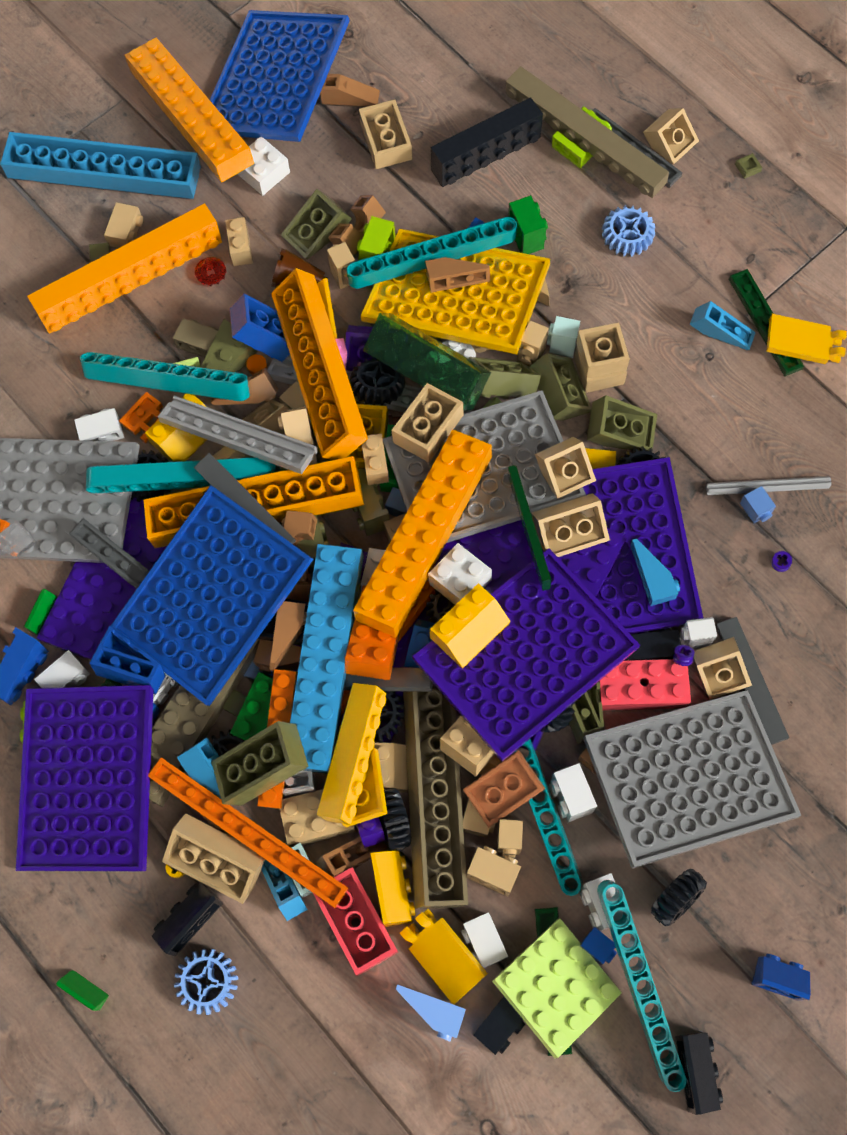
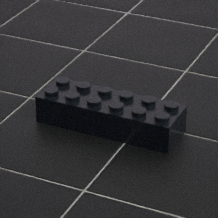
(486, 142)

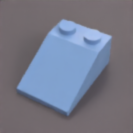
(437, 1013)

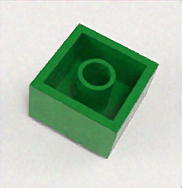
(530, 225)

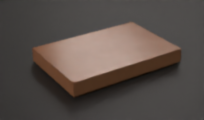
(504, 789)

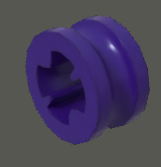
(782, 568)
(683, 655)

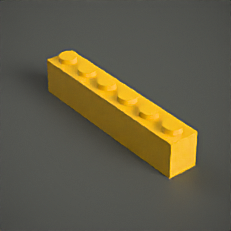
(352, 754)

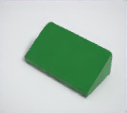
(40, 611)
(83, 990)

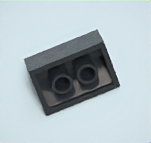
(186, 919)
(700, 1072)

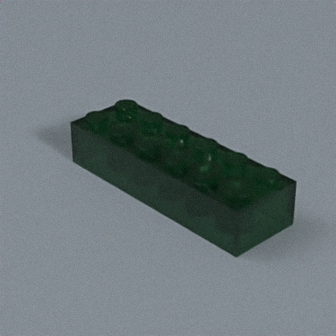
(426, 359)

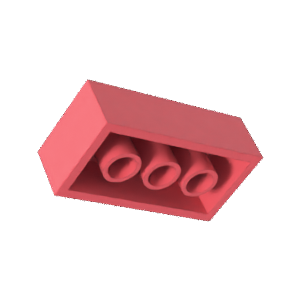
(665, 689)
(367, 943)

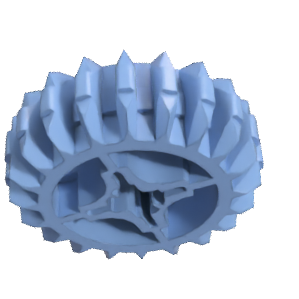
(629, 237)
(202, 991)

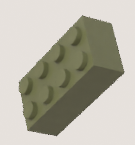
(259, 763)

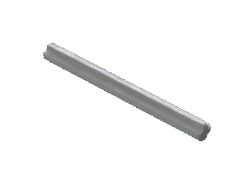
(769, 485)

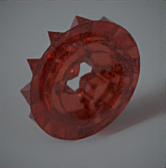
(210, 264)

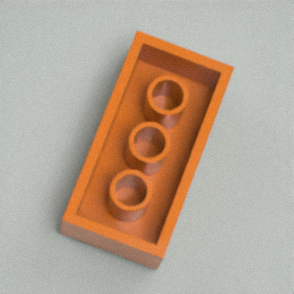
(370, 651)

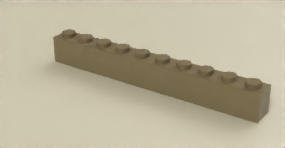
(589, 133)

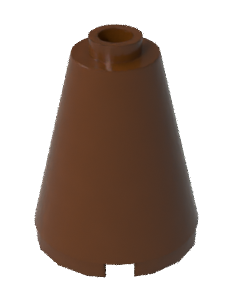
(290, 261)

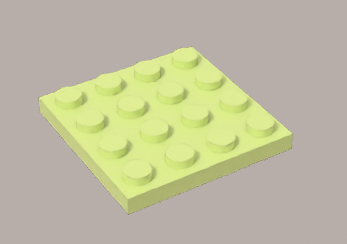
(557, 988)

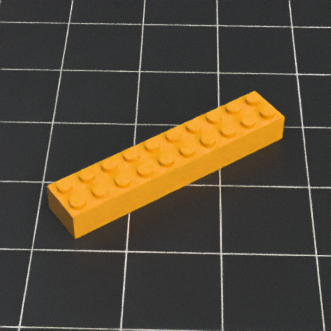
(189, 110)
(126, 268)
(318, 366)
(317, 490)
(423, 533)

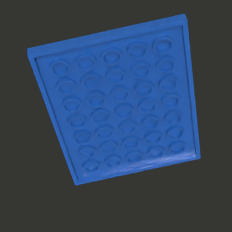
(277, 72)
(211, 594)

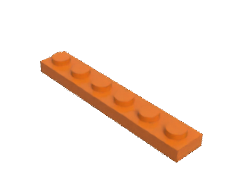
(280, 710)

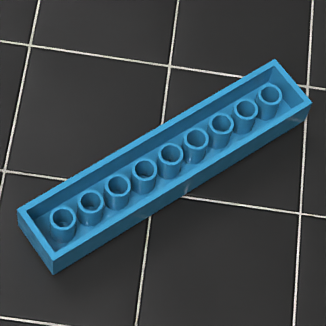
(101, 165)
(323, 652)

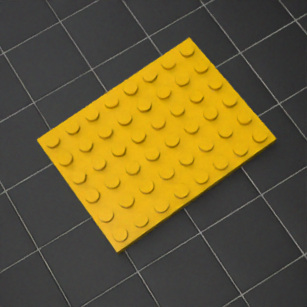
(477, 314)

